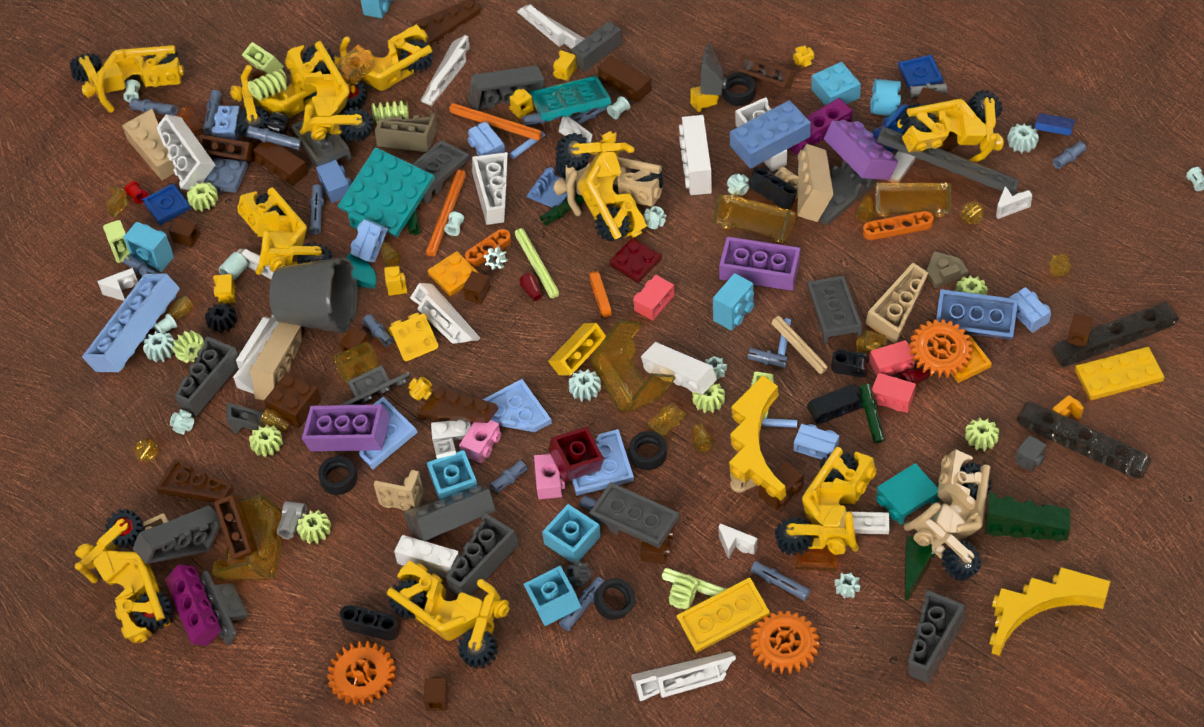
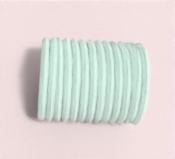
(234, 265)

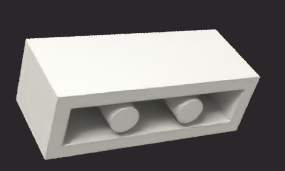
(432, 556)

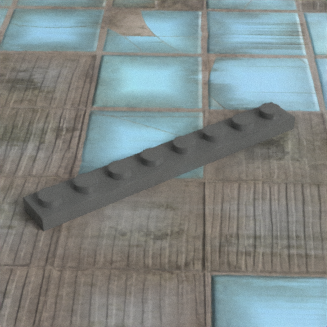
(951, 162)

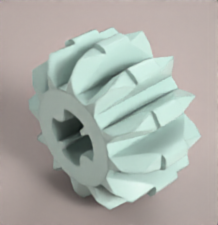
(1022, 138)
(159, 346)
(584, 385)

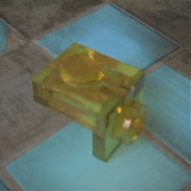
(117, 201)

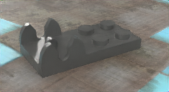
(324, 150)
(441, 162)
(847, 189)
(834, 307)
(634, 515)

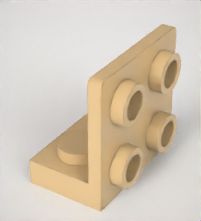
(398, 496)

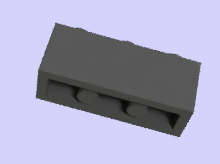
(597, 46)

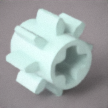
(738, 184)
(654, 217)
(492, 254)
(718, 366)
(181, 421)
(847, 585)

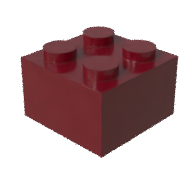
(575, 454)

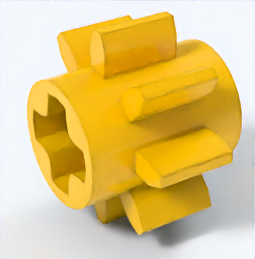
(803, 56)
(420, 388)

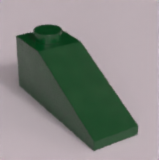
(916, 564)

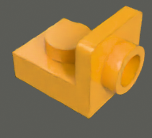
(1069, 406)

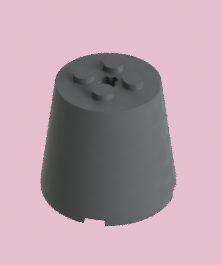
(315, 294)

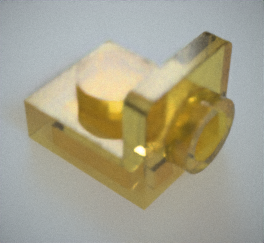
(870, 341)

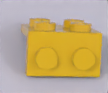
(413, 336)

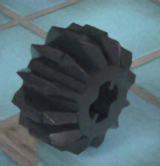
(278, 123)
(221, 317)

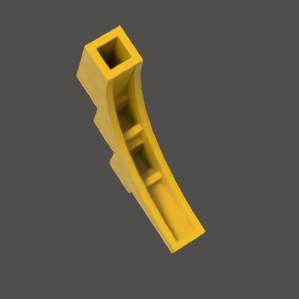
(749, 462)
(1065, 590)

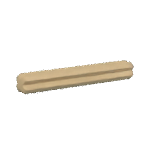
(798, 343)

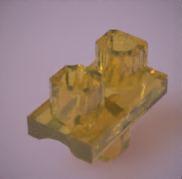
(666, 419)

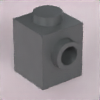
(1030, 453)

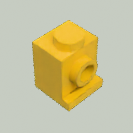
(564, 65)
(520, 98)
(702, 100)
(395, 281)
(224, 288)

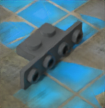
(372, 383)
(225, 604)

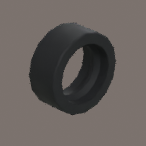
(739, 99)
(644, 438)
(334, 463)
(625, 589)

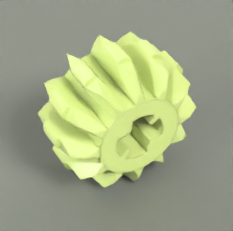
(202, 196)
(972, 285)
(188, 346)
(711, 399)
(982, 434)
(266, 440)
(314, 527)
(683, 591)

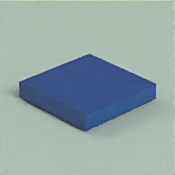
(920, 71)
(1054, 124)
(166, 204)

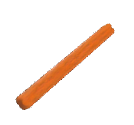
(496, 121)
(448, 207)

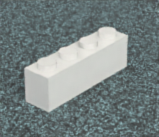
(688, 371)

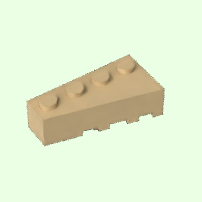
(146, 140)
(813, 182)
(895, 306)
(275, 358)

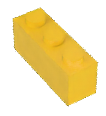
(577, 349)

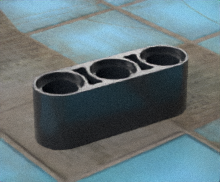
(772, 188)
(835, 404)
(375, 629)

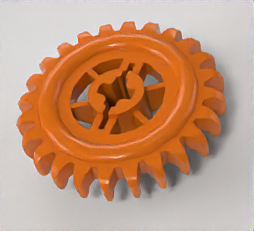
(941, 357)
(783, 655)
(361, 658)

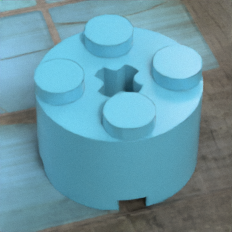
(885, 97)

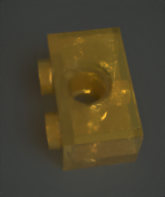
(359, 58)
(356, 361)

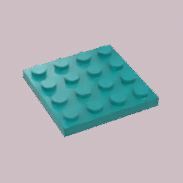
(570, 98)
(387, 191)

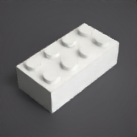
(695, 155)

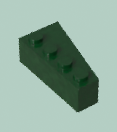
(1026, 519)

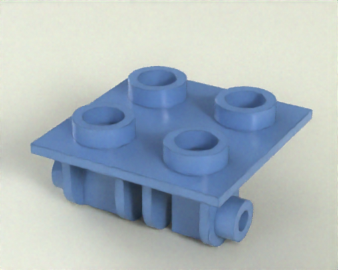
(544, 191)

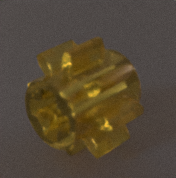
(972, 212)
(1060, 265)
(146, 450)

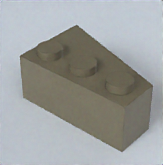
(406, 134)

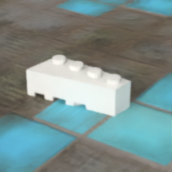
(751, 112)
(184, 150)
(490, 181)

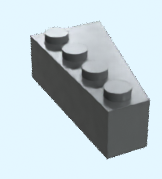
(497, 87)
(207, 375)
(449, 512)
(179, 537)
(482, 555)
(935, 632)

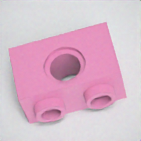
(476, 449)
(547, 486)

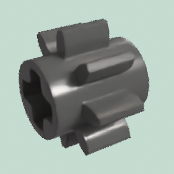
(578, 573)

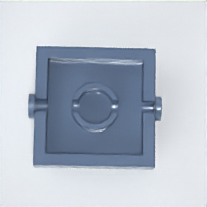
(227, 174)

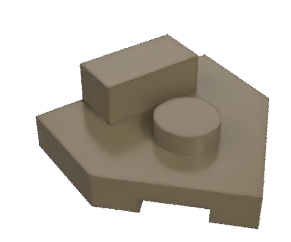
(945, 269)

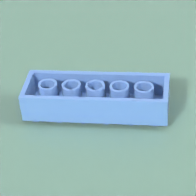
(131, 323)

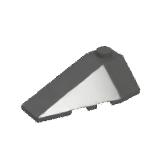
(711, 73)

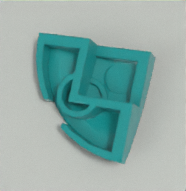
(362, 272)

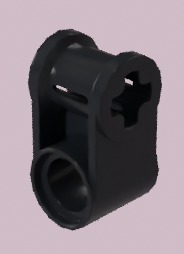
(849, 363)

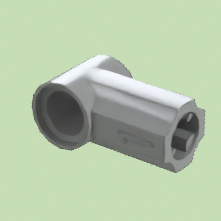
(290, 514)

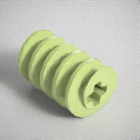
(268, 84)
(390, 111)

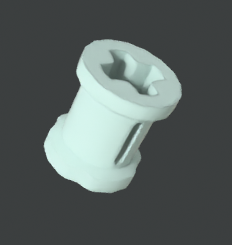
(131, 90)
(618, 107)
(1196, 179)
(454, 223)
(165, 324)

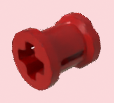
(136, 192)

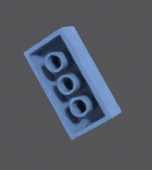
(770, 134)
(978, 313)

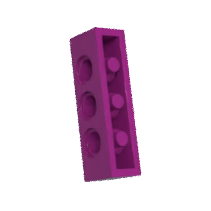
(821, 121)
(193, 605)

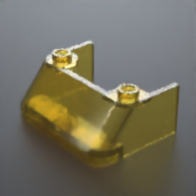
(912, 198)
(755, 217)
(619, 374)

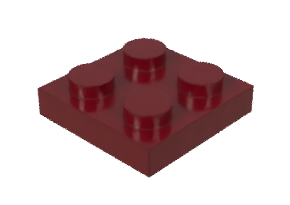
(635, 260)

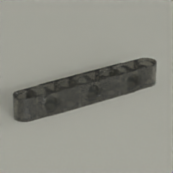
(1117, 334)
(1097, 445)

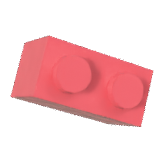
(653, 297)
(892, 359)
(893, 392)

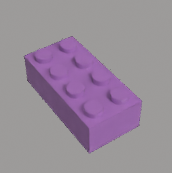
(861, 150)
(760, 263)
(346, 428)

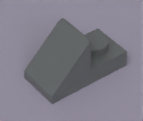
(242, 417)

